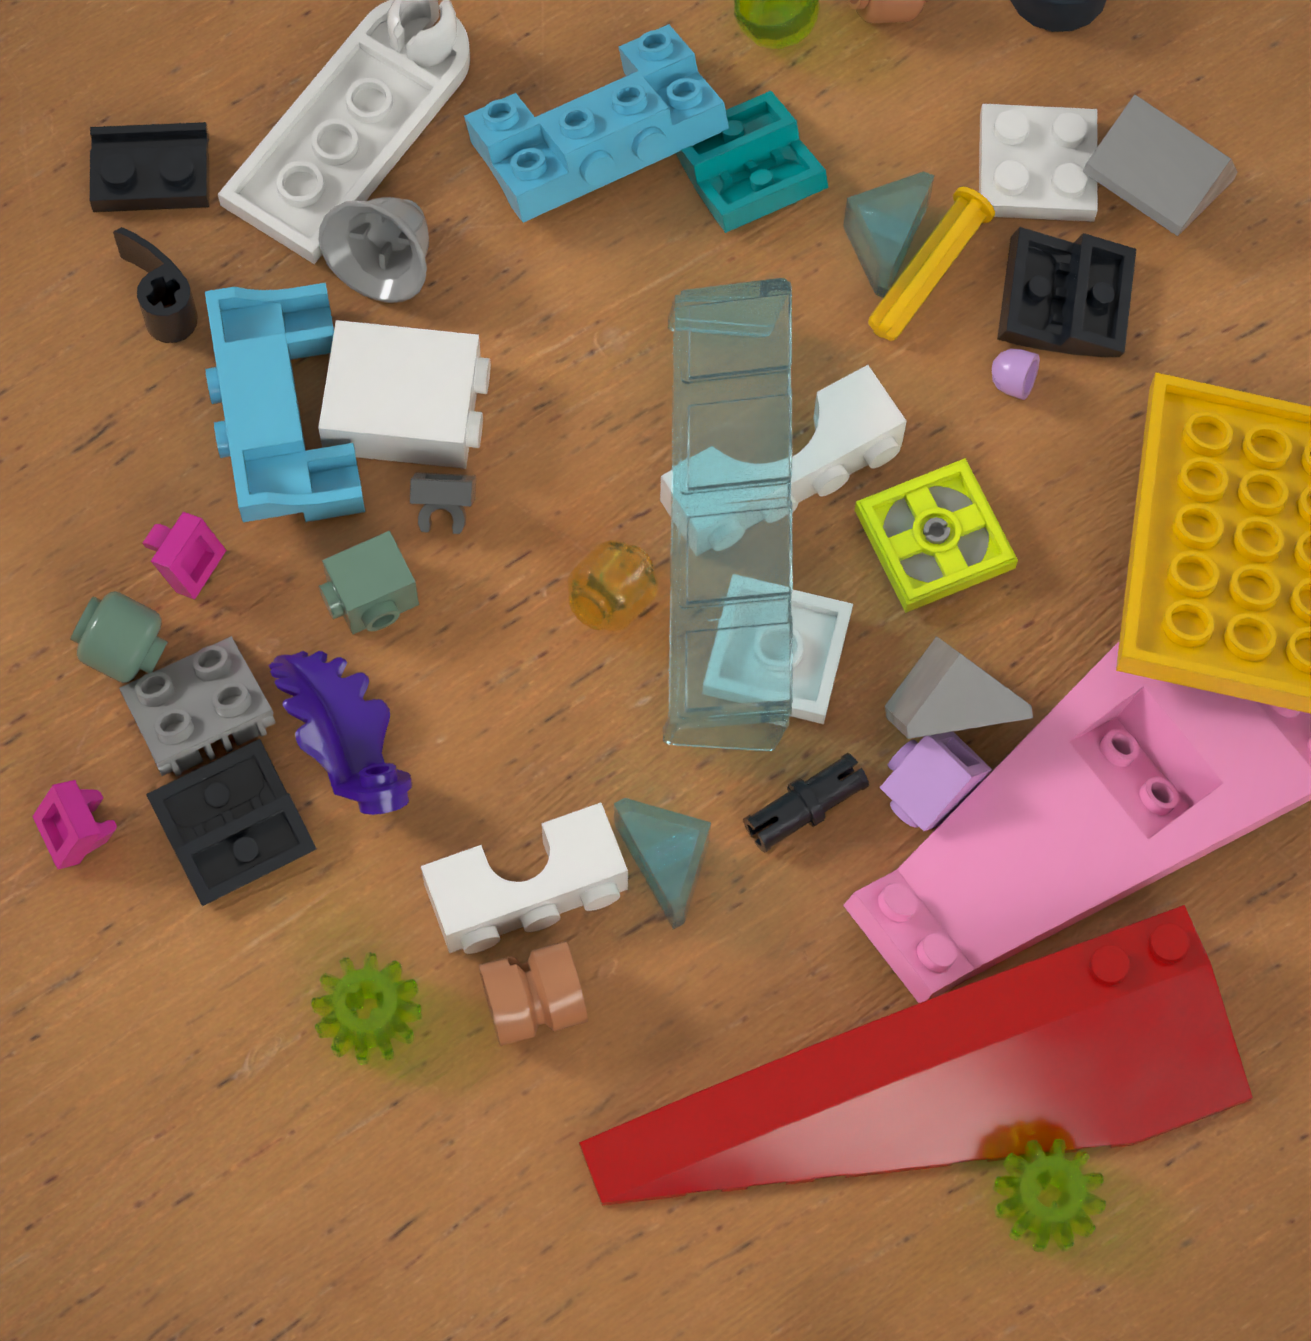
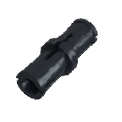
(806, 802)

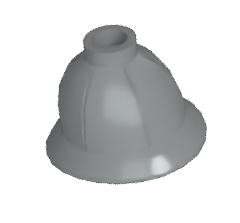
(377, 247)

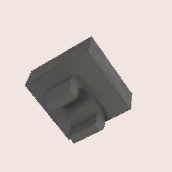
(442, 492)

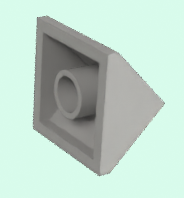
(1160, 166)
(951, 695)

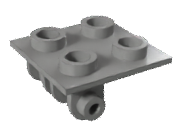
(196, 705)

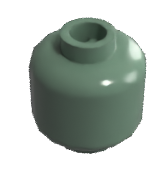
(119, 637)

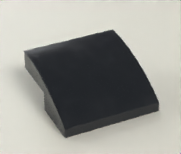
(1067, 294)
(231, 822)

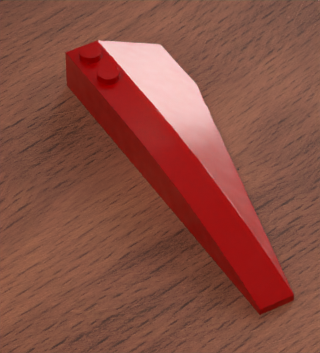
(1067, 1047)

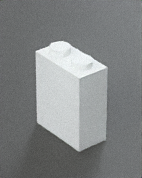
(404, 393)

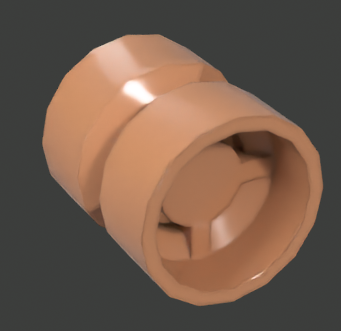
(533, 993)

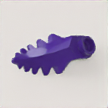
(342, 729)

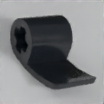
(159, 288)

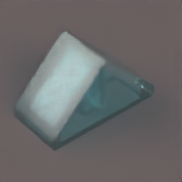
(884, 225)
(666, 850)

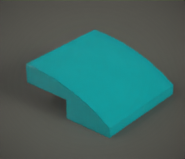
(753, 164)

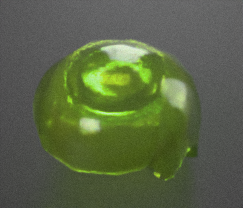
(776, 22)

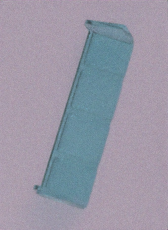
(731, 517)

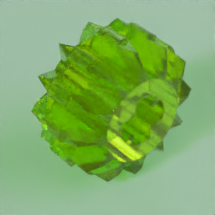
(348, 996)
(1074, 1201)

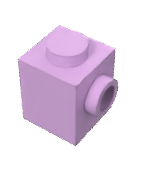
(932, 779)

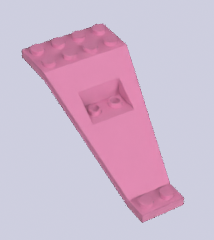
(1081, 814)

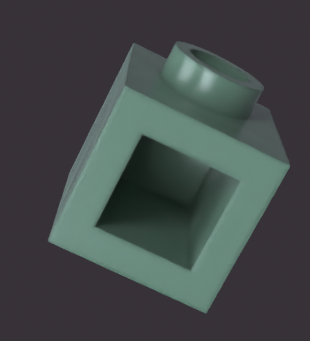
(369, 584)

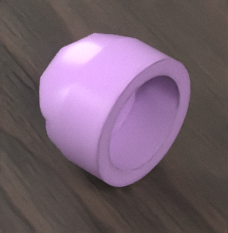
(1015, 372)

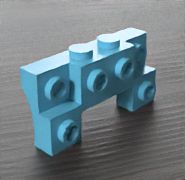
(603, 133)
(262, 430)

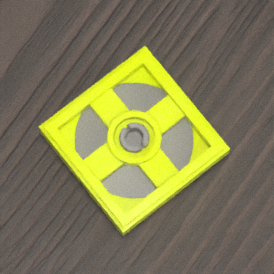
(935, 535)

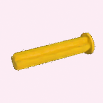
(931, 263)

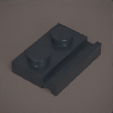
(149, 167)

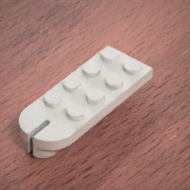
(351, 122)

